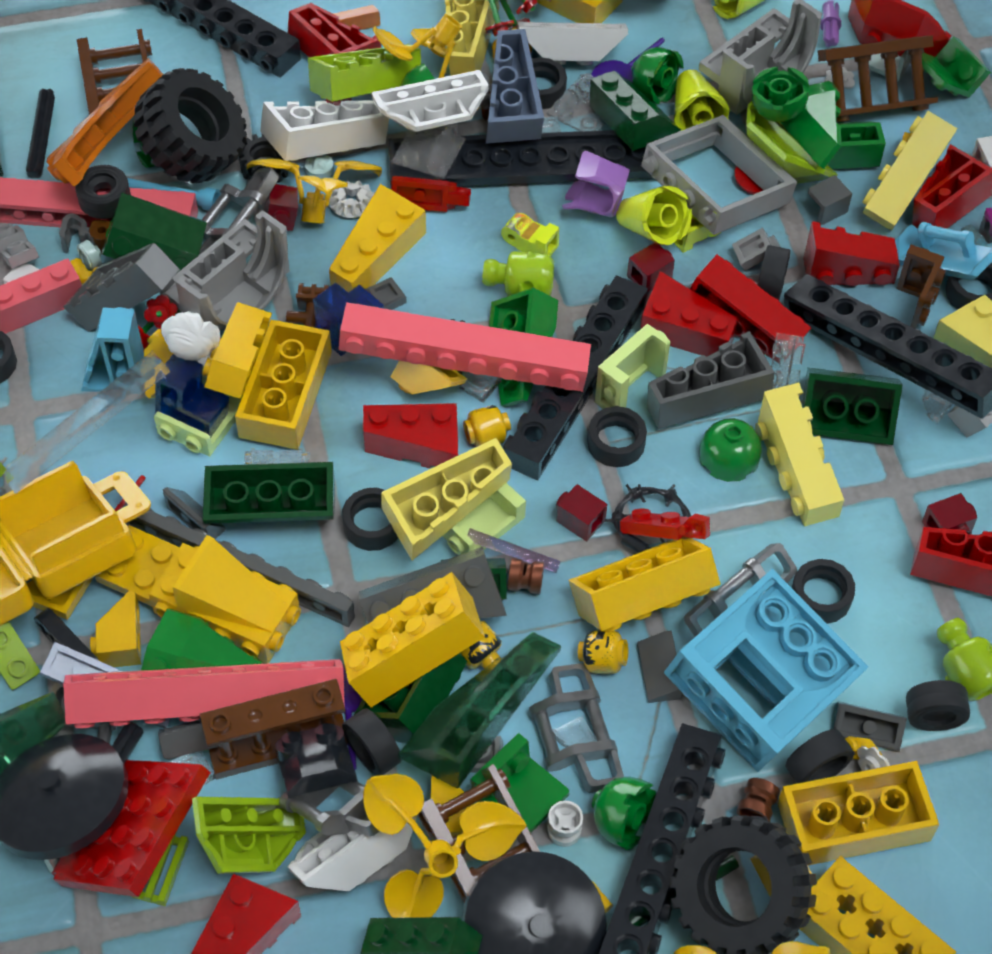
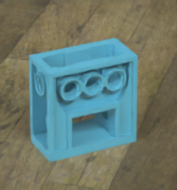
(781, 652)

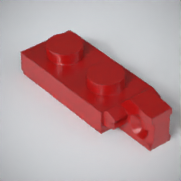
(430, 193)
(665, 525)

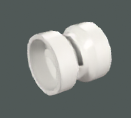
(566, 816)

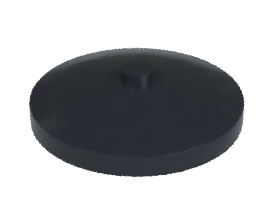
(60, 796)
(536, 907)

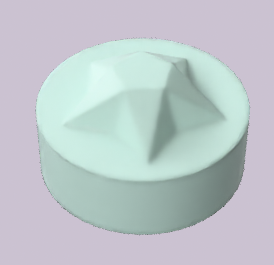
(319, 166)
(89, 254)

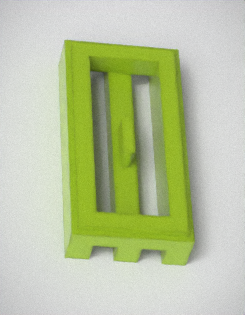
(148, 896)

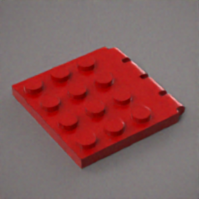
(138, 838)

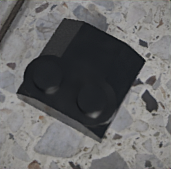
(314, 759)

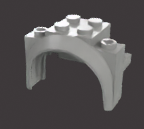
(753, 50)
(222, 277)

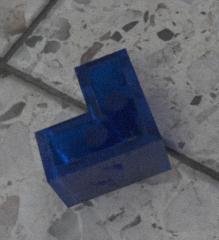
(330, 308)
(187, 400)

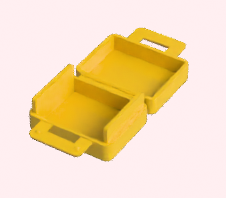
(62, 534)

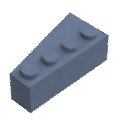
(515, 97)

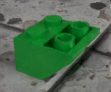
(860, 146)

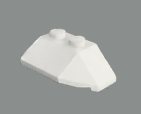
(573, 40)
(433, 101)
(347, 858)

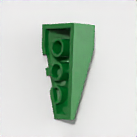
(817, 126)
(524, 312)
(190, 643)

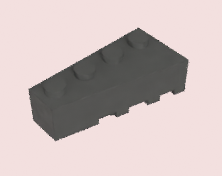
(122, 284)
(712, 384)
(469, 568)

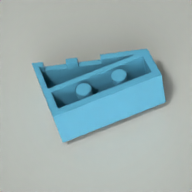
(113, 349)

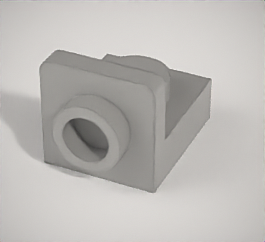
(752, 248)

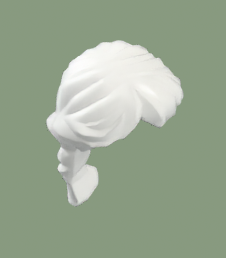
(190, 336)

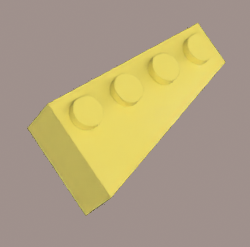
(909, 170)
(969, 330)

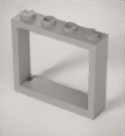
(741, 152)

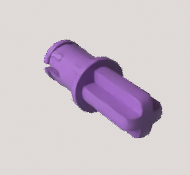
(830, 23)

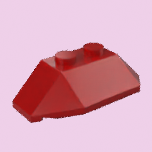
(895, 20)

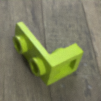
(15, 661)

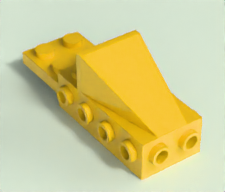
(211, 586)

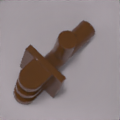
(305, 302)

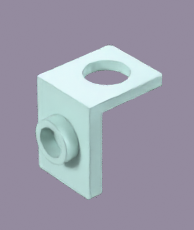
(902, 63)

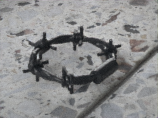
(635, 493)

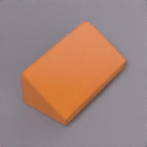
(363, 17)

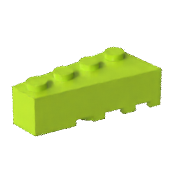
(358, 72)

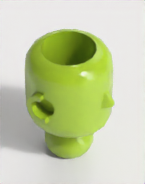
(520, 272)
(968, 659)

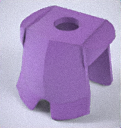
(591, 197)

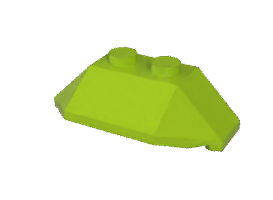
(784, 148)
(246, 832)

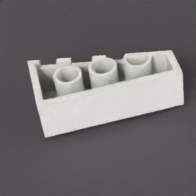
(322, 128)

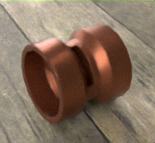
(526, 576)
(759, 798)

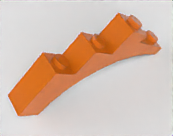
(90, 137)

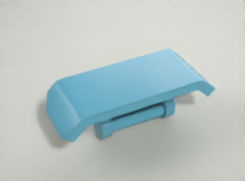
(962, 256)

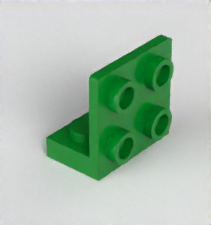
(955, 69)
(530, 784)

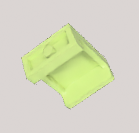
(641, 353)
(191, 437)
(492, 517)

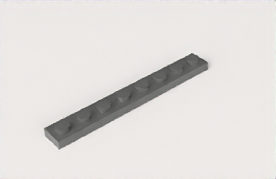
(310, 593)

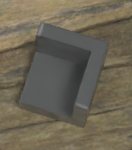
(832, 198)

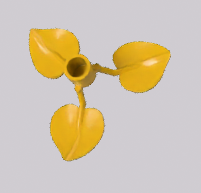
(433, 38)
(315, 203)
(487, 830)

